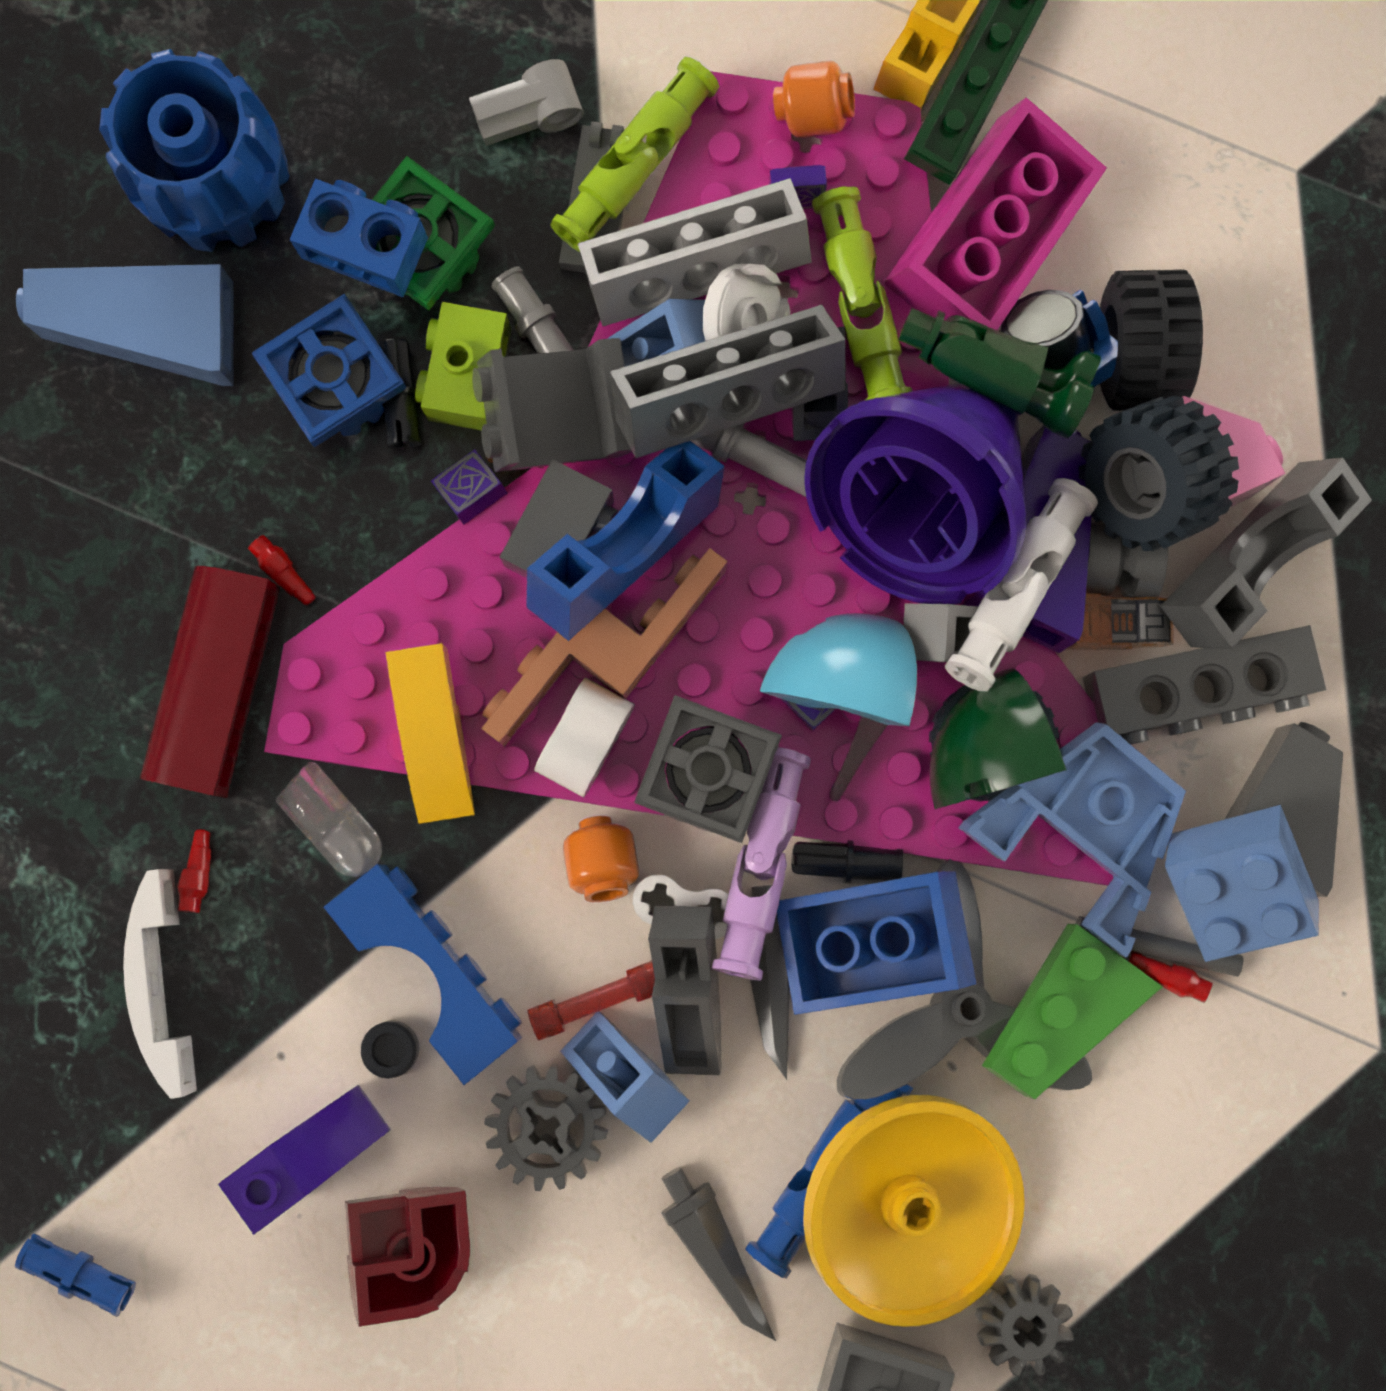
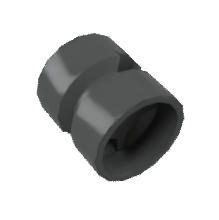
(1122, 568)

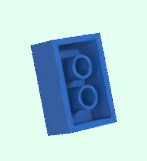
(875, 942)

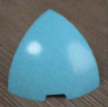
(849, 665)

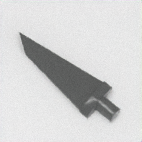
(772, 994)
(706, 1236)

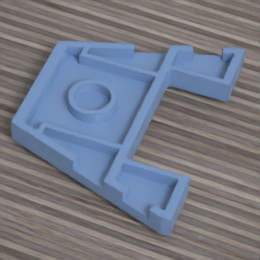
(1106, 805)

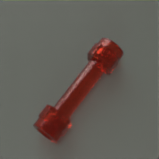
(550, 1018)

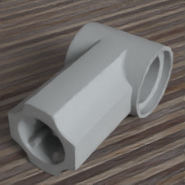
(539, 100)

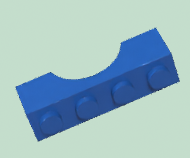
(586, 575)
(470, 1025)

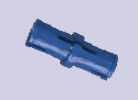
(75, 1274)

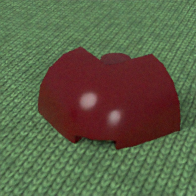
(406, 1252)

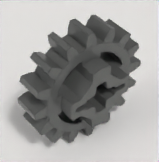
(527, 1142)

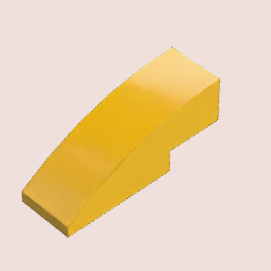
(925, 49)
(430, 732)

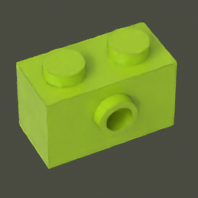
(456, 344)

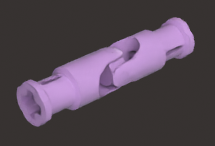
(768, 834)

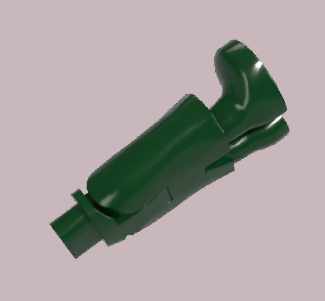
(1004, 368)

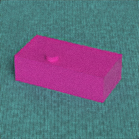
(997, 219)

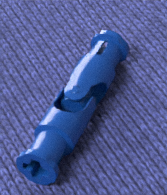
(786, 1229)

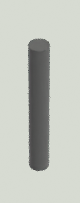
(1180, 952)

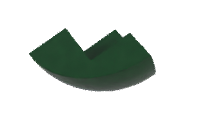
(992, 742)

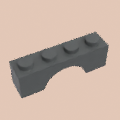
(1224, 591)

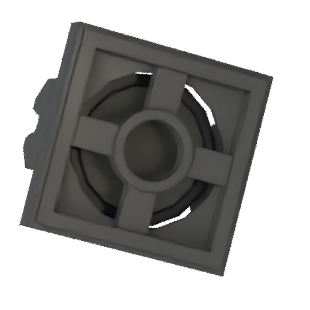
(708, 769)

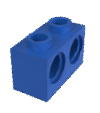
(353, 247)

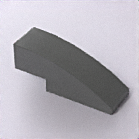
(686, 989)

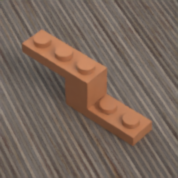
(605, 649)

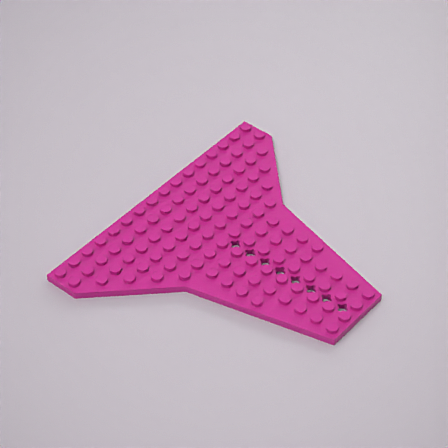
(778, 581)

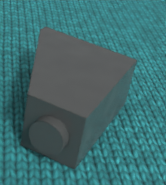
(1305, 779)

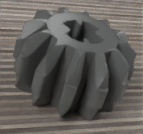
(1015, 1344)

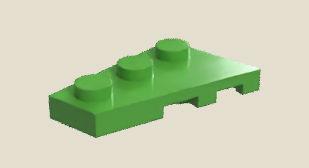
(1067, 1011)

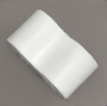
(584, 737)
(682, 898)

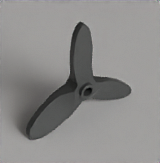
(927, 1034)

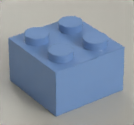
(1243, 884)

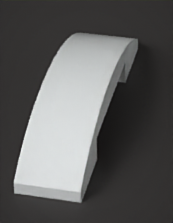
(166, 1057)

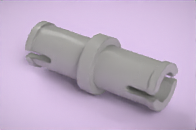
(532, 317)

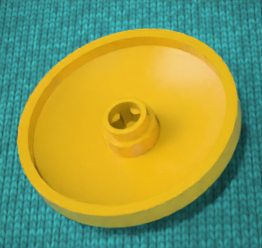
(913, 1210)

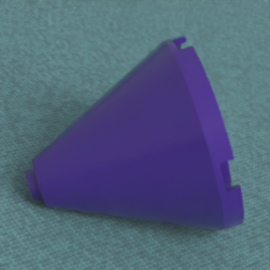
(922, 491)

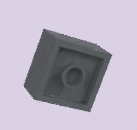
(876, 1363)

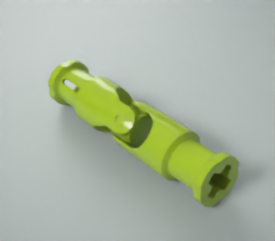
(630, 160)
(852, 263)

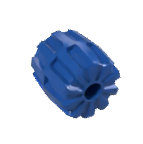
(195, 149)

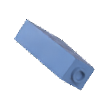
(140, 314)

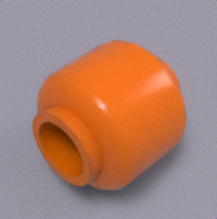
(815, 99)
(601, 859)

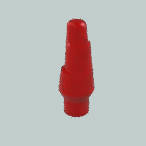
(279, 567)
(195, 877)
(1174, 978)

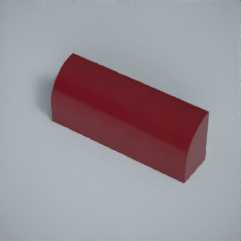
(210, 681)

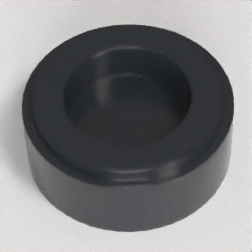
(389, 1049)

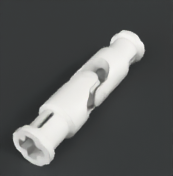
(1002, 619)

